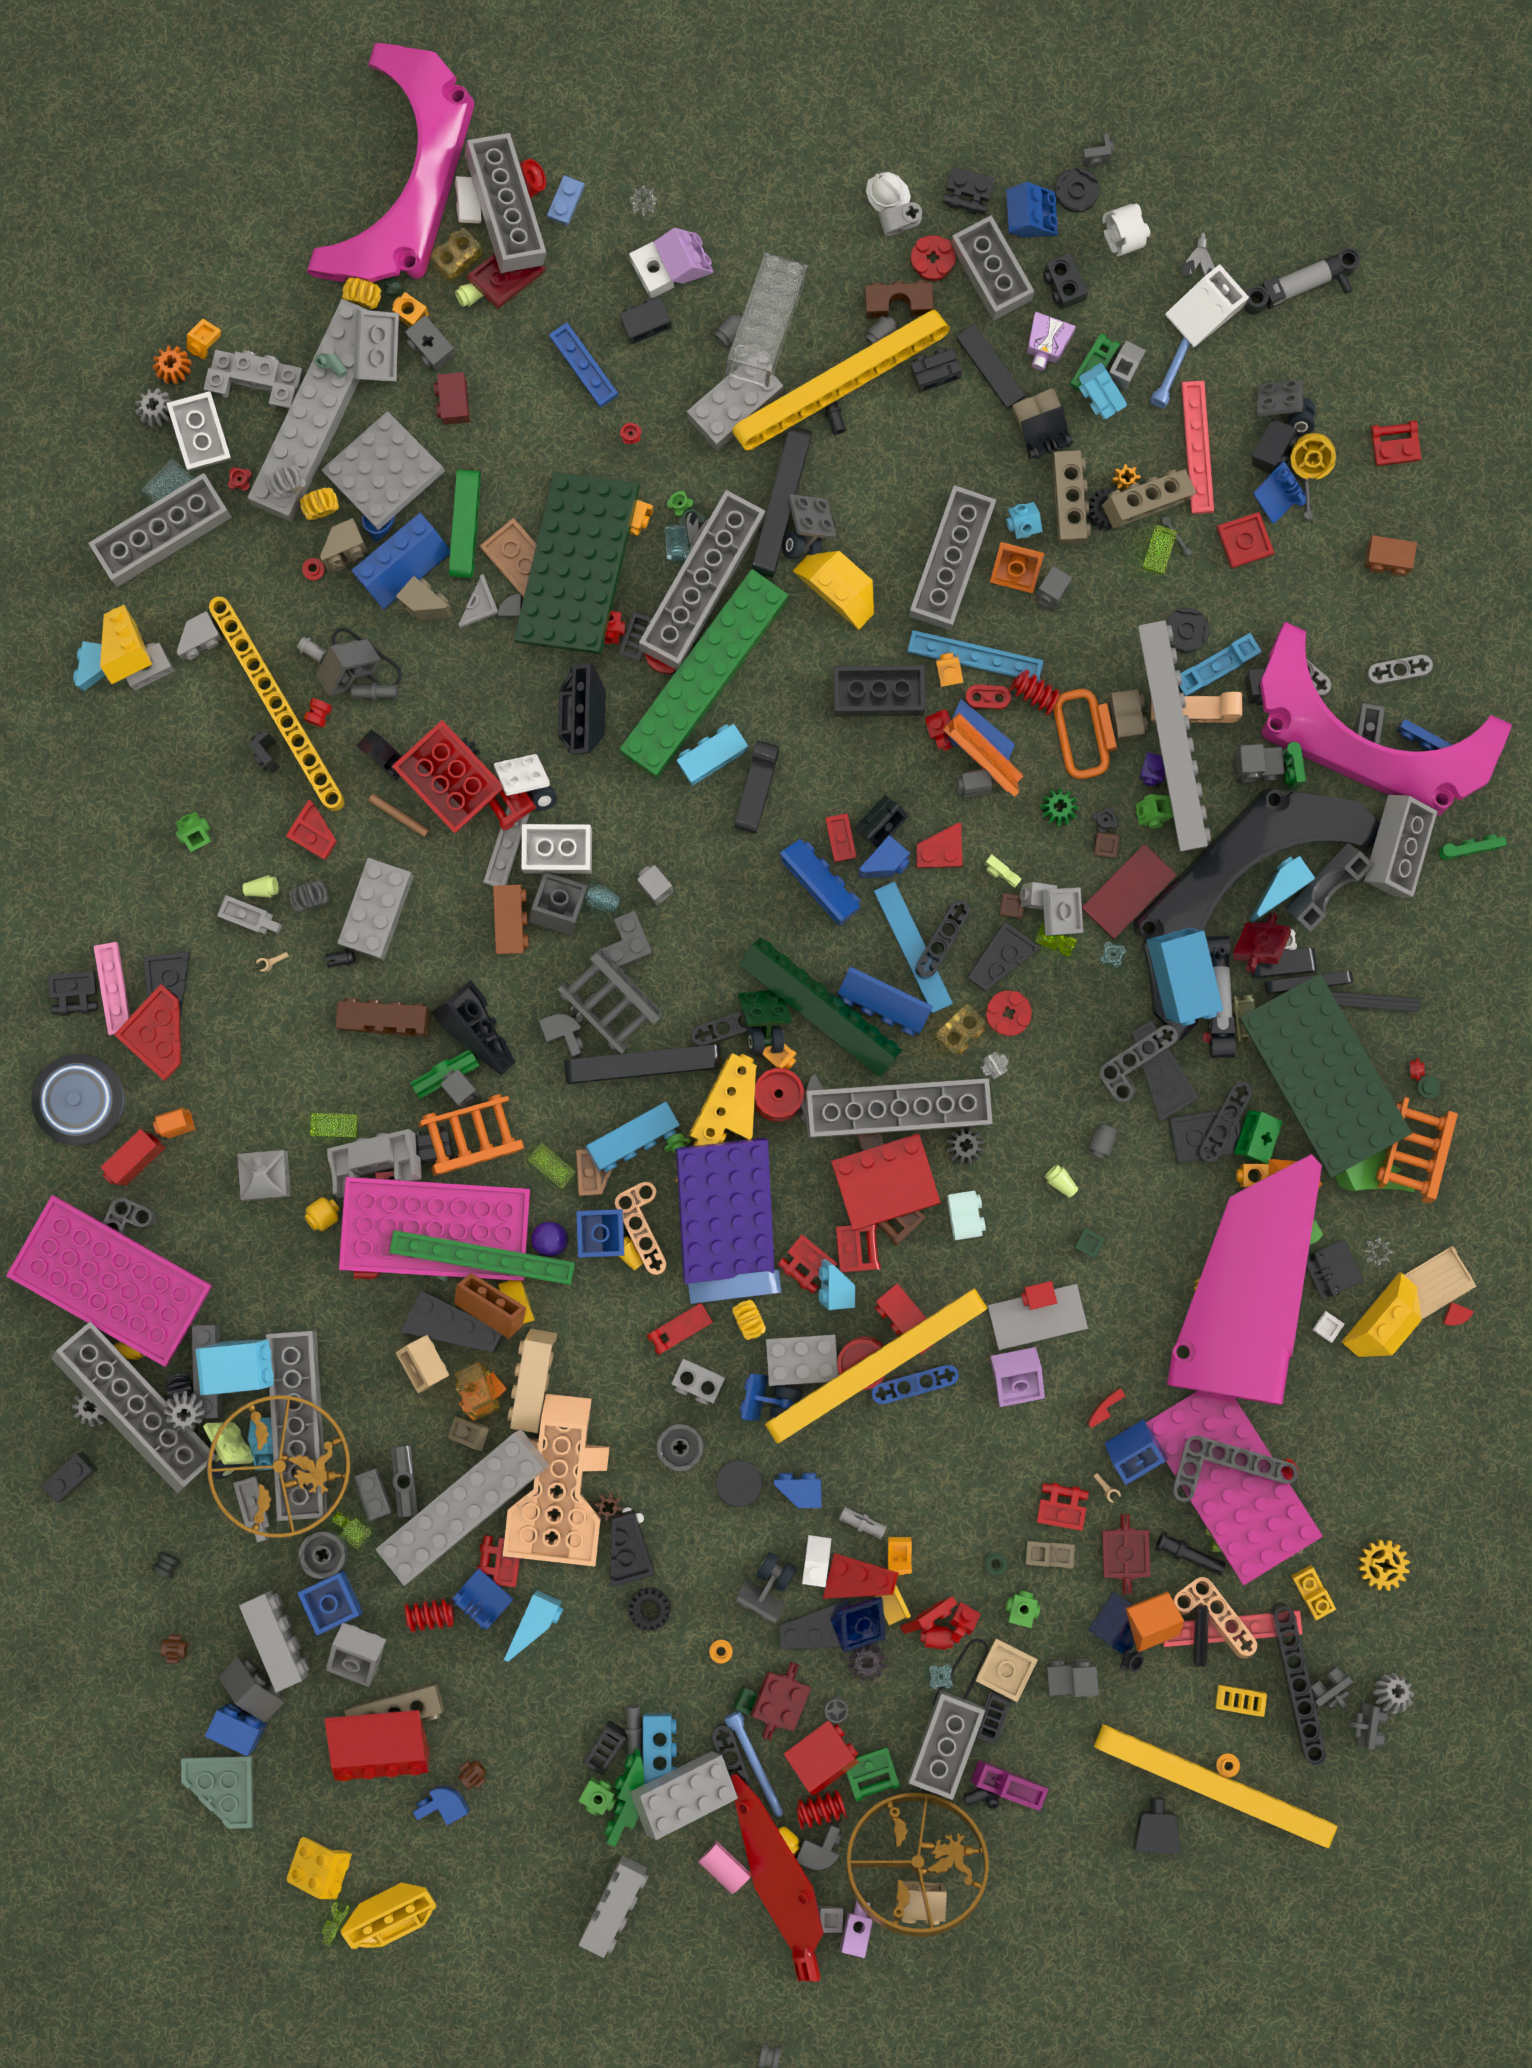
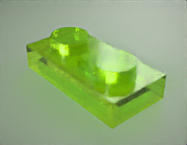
(1159, 549)
(334, 1125)
(551, 1165)

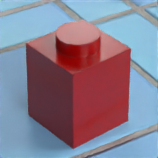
(1039, 1295)

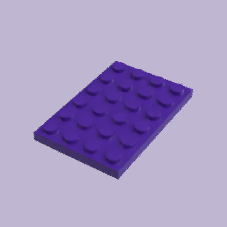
(725, 1210)

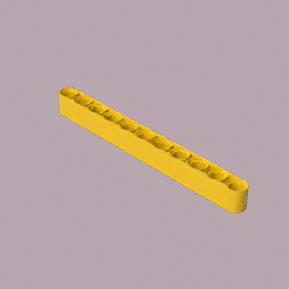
(840, 380)
(274, 693)
(876, 1365)
(1215, 1786)

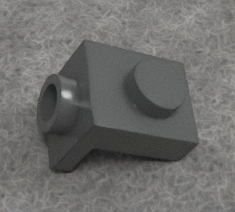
(1096, 156)

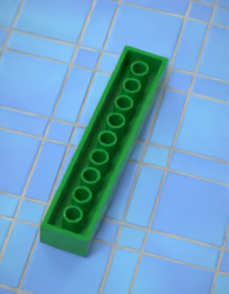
(704, 674)

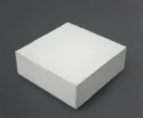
(1328, 1326)

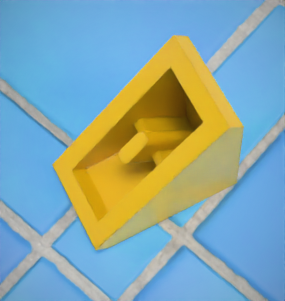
(516, 1291)

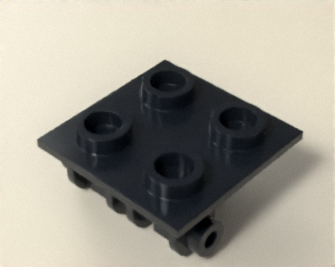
(1046, 433)
(1333, 1269)

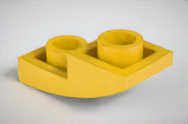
(1313, 1592)

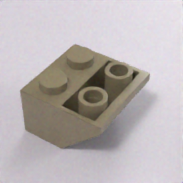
(343, 546)
(422, 602)

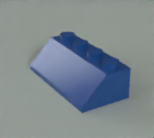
(406, 554)
(819, 882)
(884, 1001)

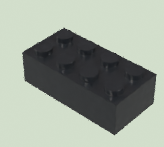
(879, 690)

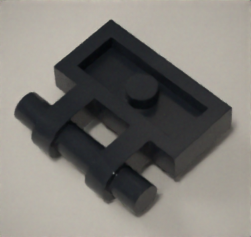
(971, 185)
(73, 985)

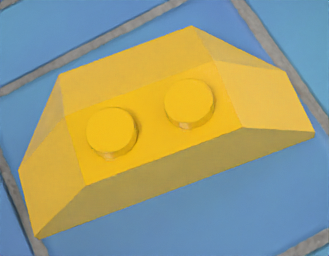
(839, 584)
(1387, 1320)
(388, 1916)

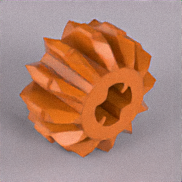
(179, 368)

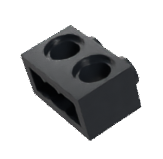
(1071, 280)

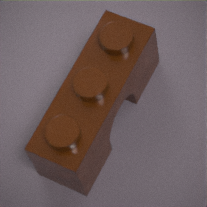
(879, 297)

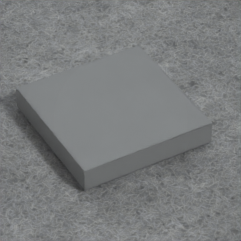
(1062, 911)

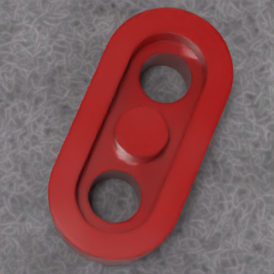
(987, 695)

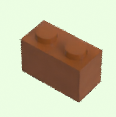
(1390, 555)

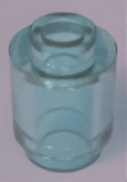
(602, 898)

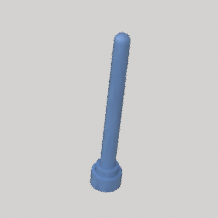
(1161, 396)
(736, 1723)

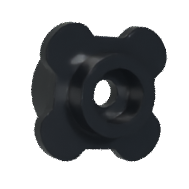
(1111, 821)
(1132, 1660)

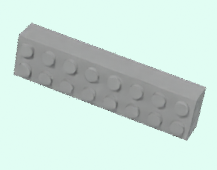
(702, 580)
(898, 1108)
(297, 1375)
(131, 1406)
(462, 1507)

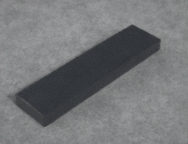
(990, 366)

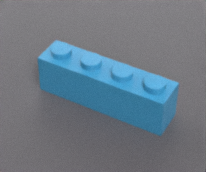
(631, 1137)

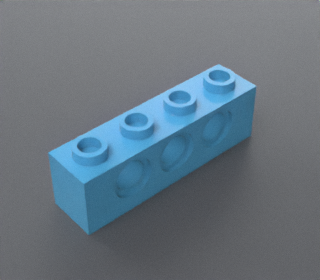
(653, 1724)

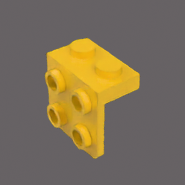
(318, 1869)

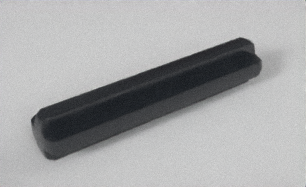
(1201, 1635)

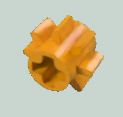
(1131, 475)

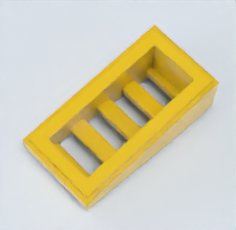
(1262, 1696)

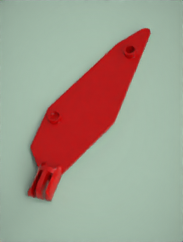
(780, 1882)

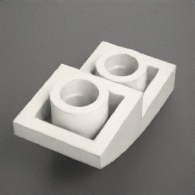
(467, 201)

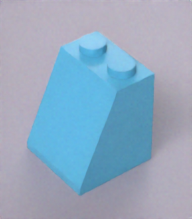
(234, 1366)

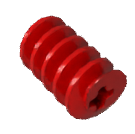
(1035, 690)
(429, 1615)
(820, 1809)

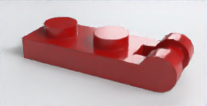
(680, 1328)

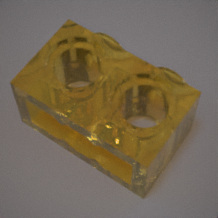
(461, 258)
(956, 1026)

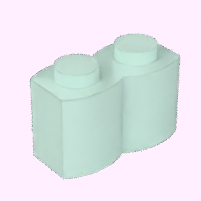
(965, 1215)

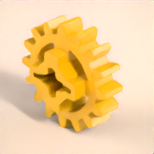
(1383, 1573)

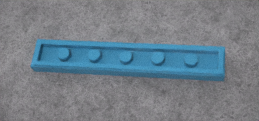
(973, 655)
(911, 945)

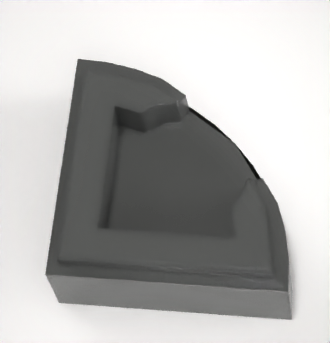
(510, 607)

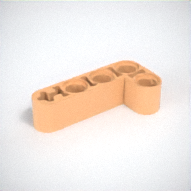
(1212, 709)
(644, 1231)
(1218, 1620)

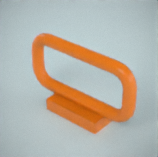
(1102, 727)

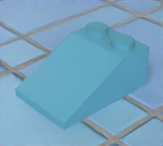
(1289, 879)
(539, 1616)

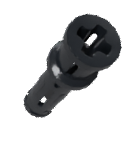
(1180, 1549)

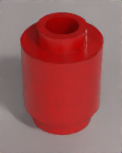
(937, 1637)

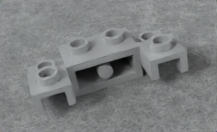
(254, 372)
(375, 1155)

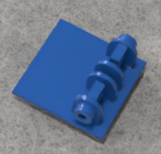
(1279, 493)
(482, 1599)

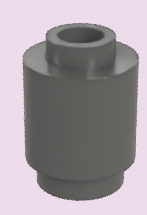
(881, 329)
(727, 330)
(1102, 1141)

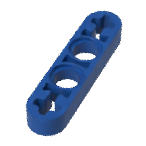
(913, 1380)

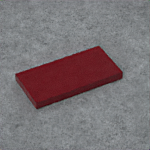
(1129, 891)

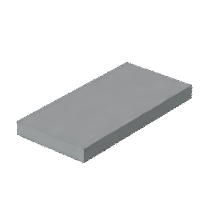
(1018, 1325)

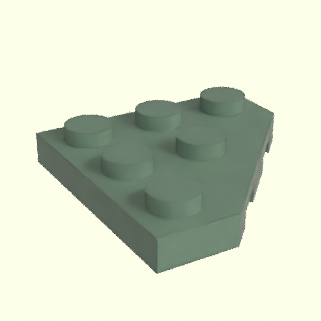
(222, 1786)

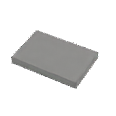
(376, 345)

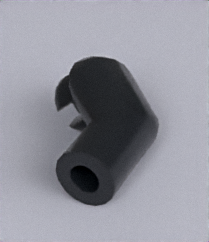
(983, 1795)

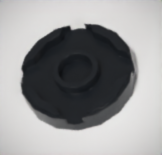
(1077, 190)
(1185, 637)
(739, 1483)

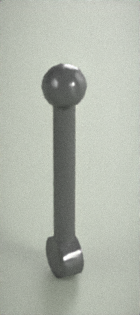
(1308, 514)
(1186, 551)

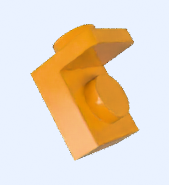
(201, 338)
(949, 669)

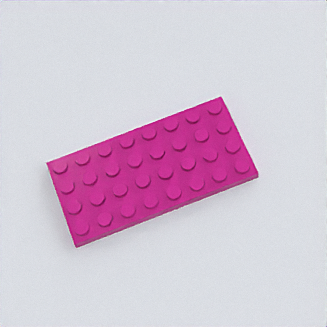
(439, 1210)
(109, 1280)
(1248, 1516)

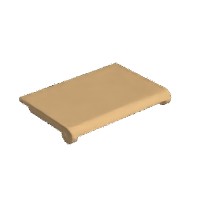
(1440, 1281)

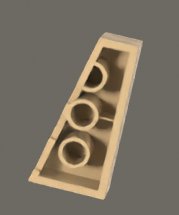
(532, 1380)

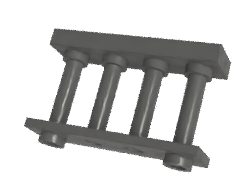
(616, 979)

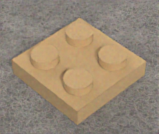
(1006, 1669)

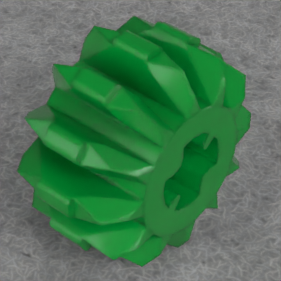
(1052, 801)

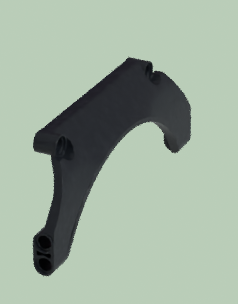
(1244, 842)

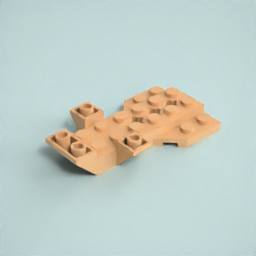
(565, 1449)

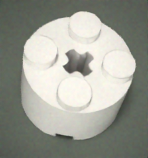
(1125, 229)

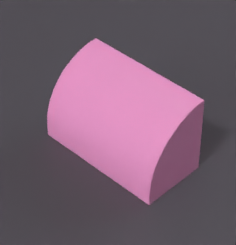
(724, 1867)

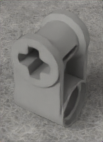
(896, 218)

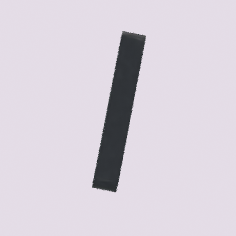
(779, 507)
(642, 1064)
(1300, 1694)

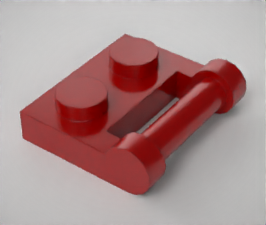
(1396, 450)
(519, 804)
(850, 1249)

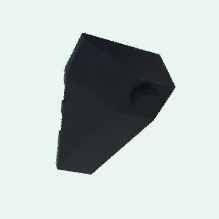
(467, 1021)

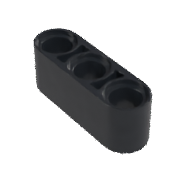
(1291, 962)

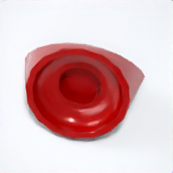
(533, 176)

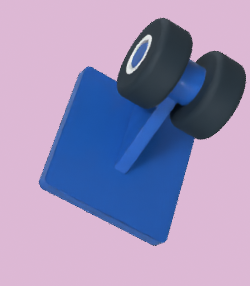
(755, 1395)

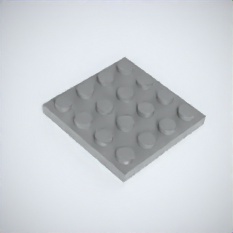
(383, 470)

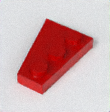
(858, 1579)

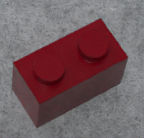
(453, 398)

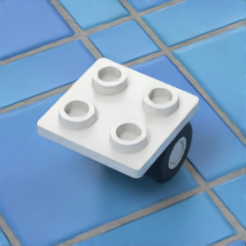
(526, 775)

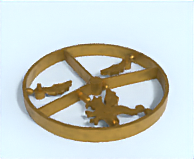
(316, 1476)
(953, 1851)

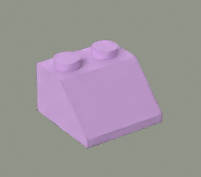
(1018, 1377)

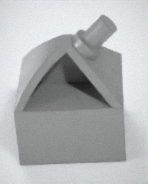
(264, 1175)

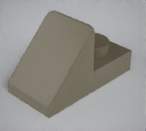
(468, 1433)

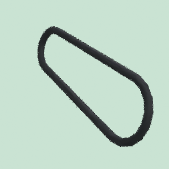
(378, 652)
(958, 1661)

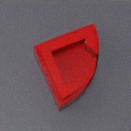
(1456, 1314)

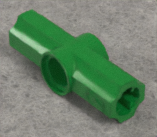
(431, 1081)

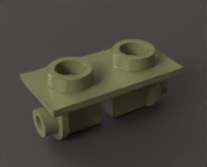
(1240, 1008)

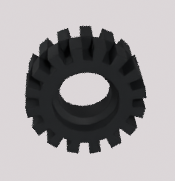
(1094, 509)
(649, 1623)

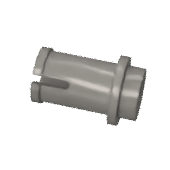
(308, 647)

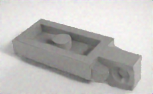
(247, 916)
(247, 1495)

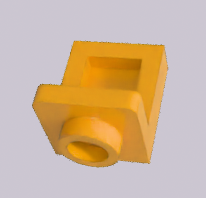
(780, 1060)
(900, 1554)

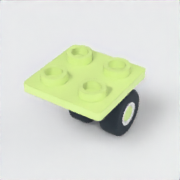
(229, 1449)

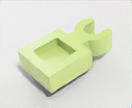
(997, 868)

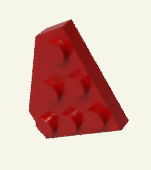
(155, 1032)

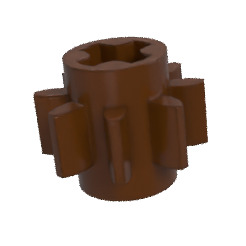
(609, 1499)
(174, 1649)
(472, 1774)

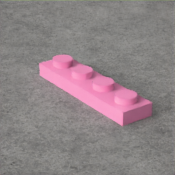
(112, 986)

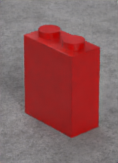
(132, 1158)
(822, 1757)

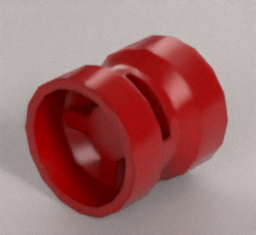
(317, 712)

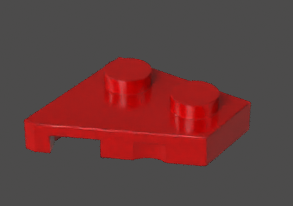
(312, 832)
(941, 850)
(926, 1618)

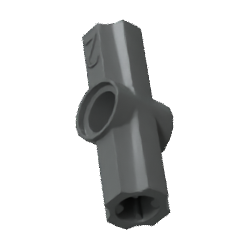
(403, 1465)

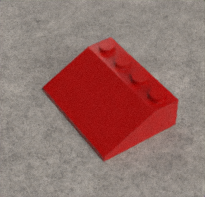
(448, 776)
(885, 1182)
(377, 1745)

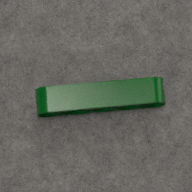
(464, 523)

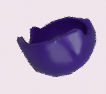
(549, 1239)

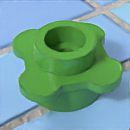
(679, 497)
(676, 1141)

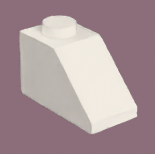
(816, 1561)

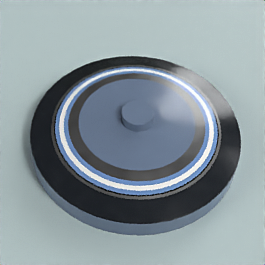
(77, 1099)

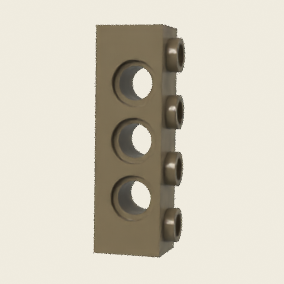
(1122, 513)
(1068, 532)
(428, 1695)

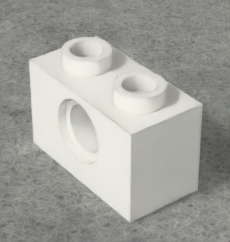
(648, 257)

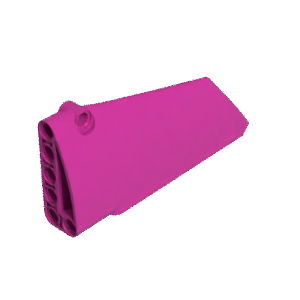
(1251, 1291)

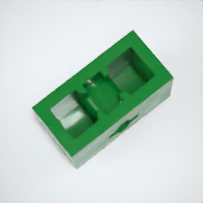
(1258, 1137)

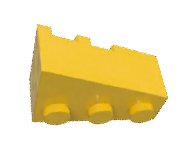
(122, 646)

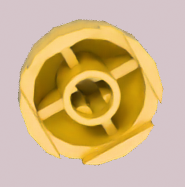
(1313, 456)

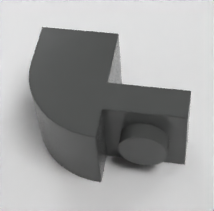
(563, 1026)
(820, 1855)

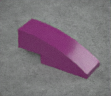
(1009, 1785)

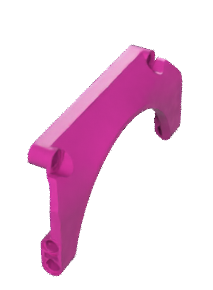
(412, 223)
(1324, 739)

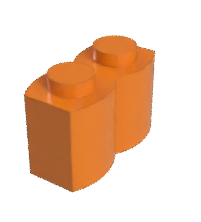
(174, 1123)

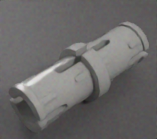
(862, 1523)

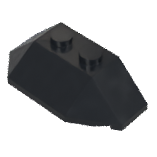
(581, 709)

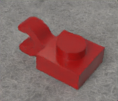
(935, 725)
(964, 1621)

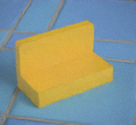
(894, 1607)

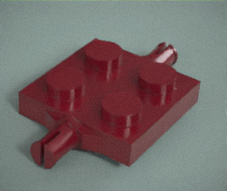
(1262, 942)
(1125, 1553)
(780, 1701)

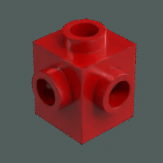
(615, 628)

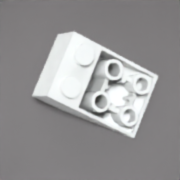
(1207, 306)

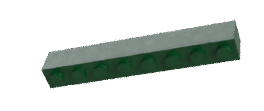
(820, 1006)

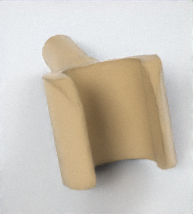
(269, 962)
(1106, 1487)

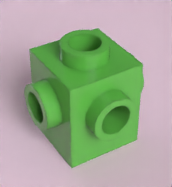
(1154, 810)
(193, 831)
(1025, 1617)
(600, 1788)

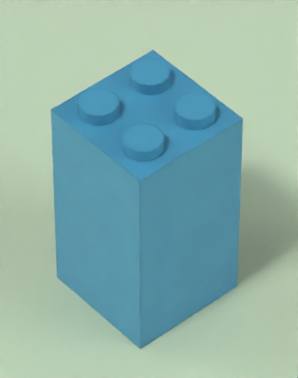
(1185, 976)

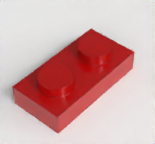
(840, 838)

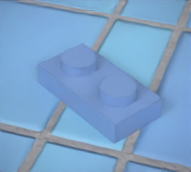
(565, 200)

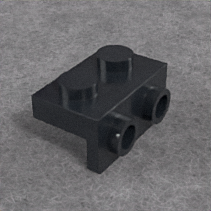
(260, 743)

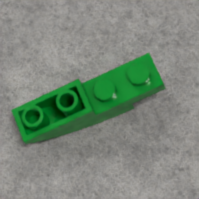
(625, 1809)

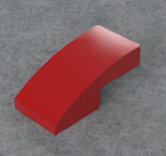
(1100, 1412)

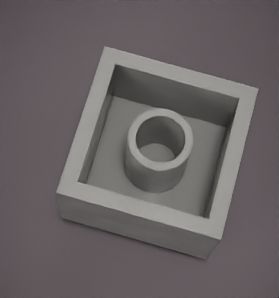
(355, 1654)

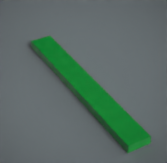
(481, 1257)

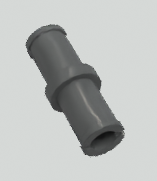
(374, 691)
(633, 1728)

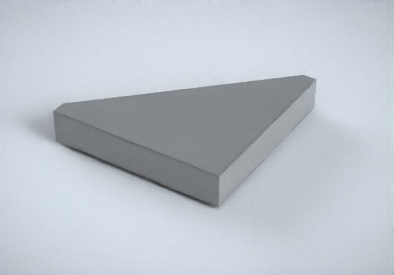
(479, 605)

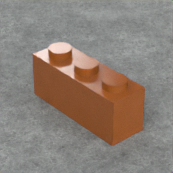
(510, 919)
(489, 1305)

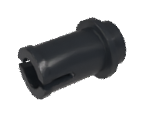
(341, 958)

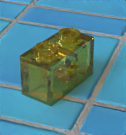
(476, 1391)

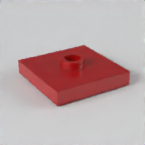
(1245, 540)

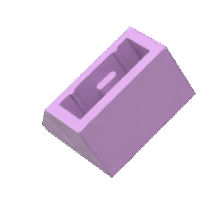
(683, 255)

